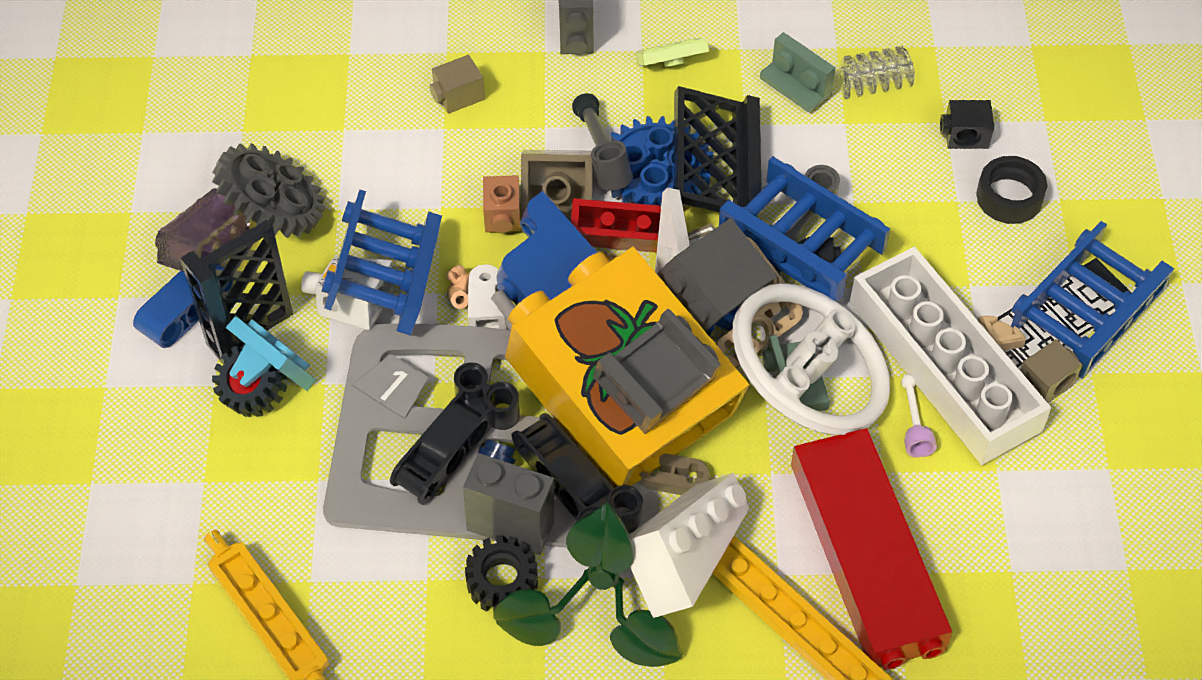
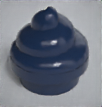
(498, 451)

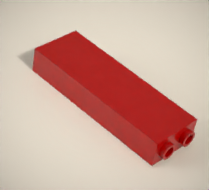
(870, 549)

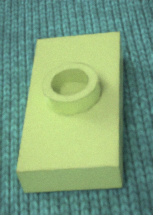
(672, 53)

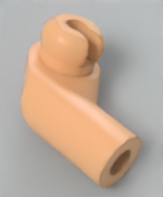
(458, 289)

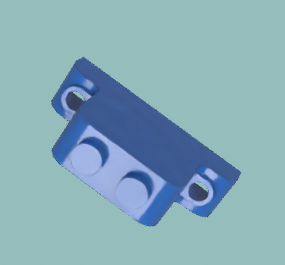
(546, 256)

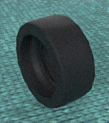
(1016, 169)

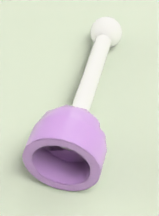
(918, 439)

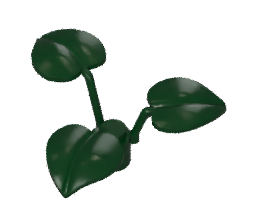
(607, 549)

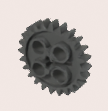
(268, 189)

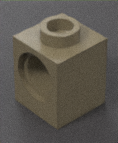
(1052, 370)

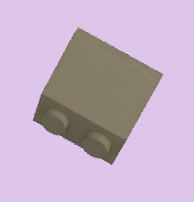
(559, 175)

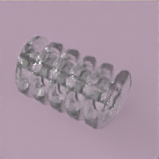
(874, 70)

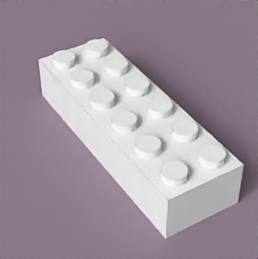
(949, 355)

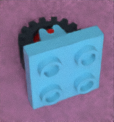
(255, 373)

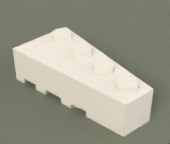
(685, 542)

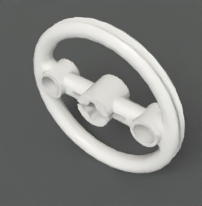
(794, 380)

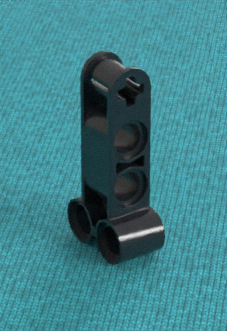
(456, 432)
(576, 479)

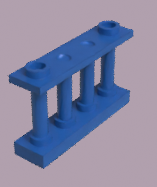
(799, 259)
(410, 281)
(1107, 328)

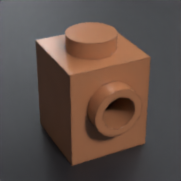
(501, 203)

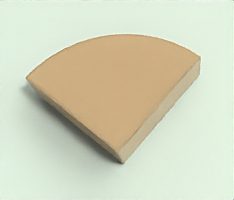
(1003, 334)

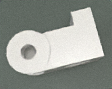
(481, 309)

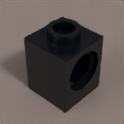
(968, 124)

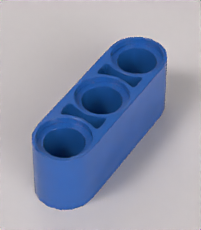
(169, 312)

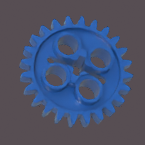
(652, 161)

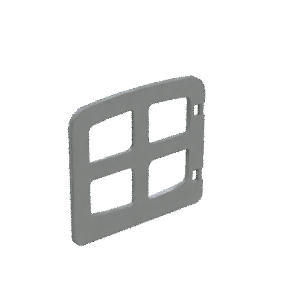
(370, 507)

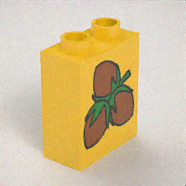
(563, 338)

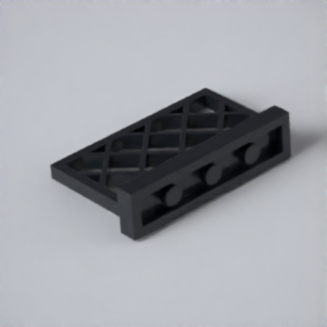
(746, 148)
(208, 284)

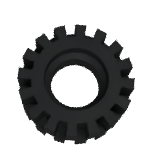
(494, 555)

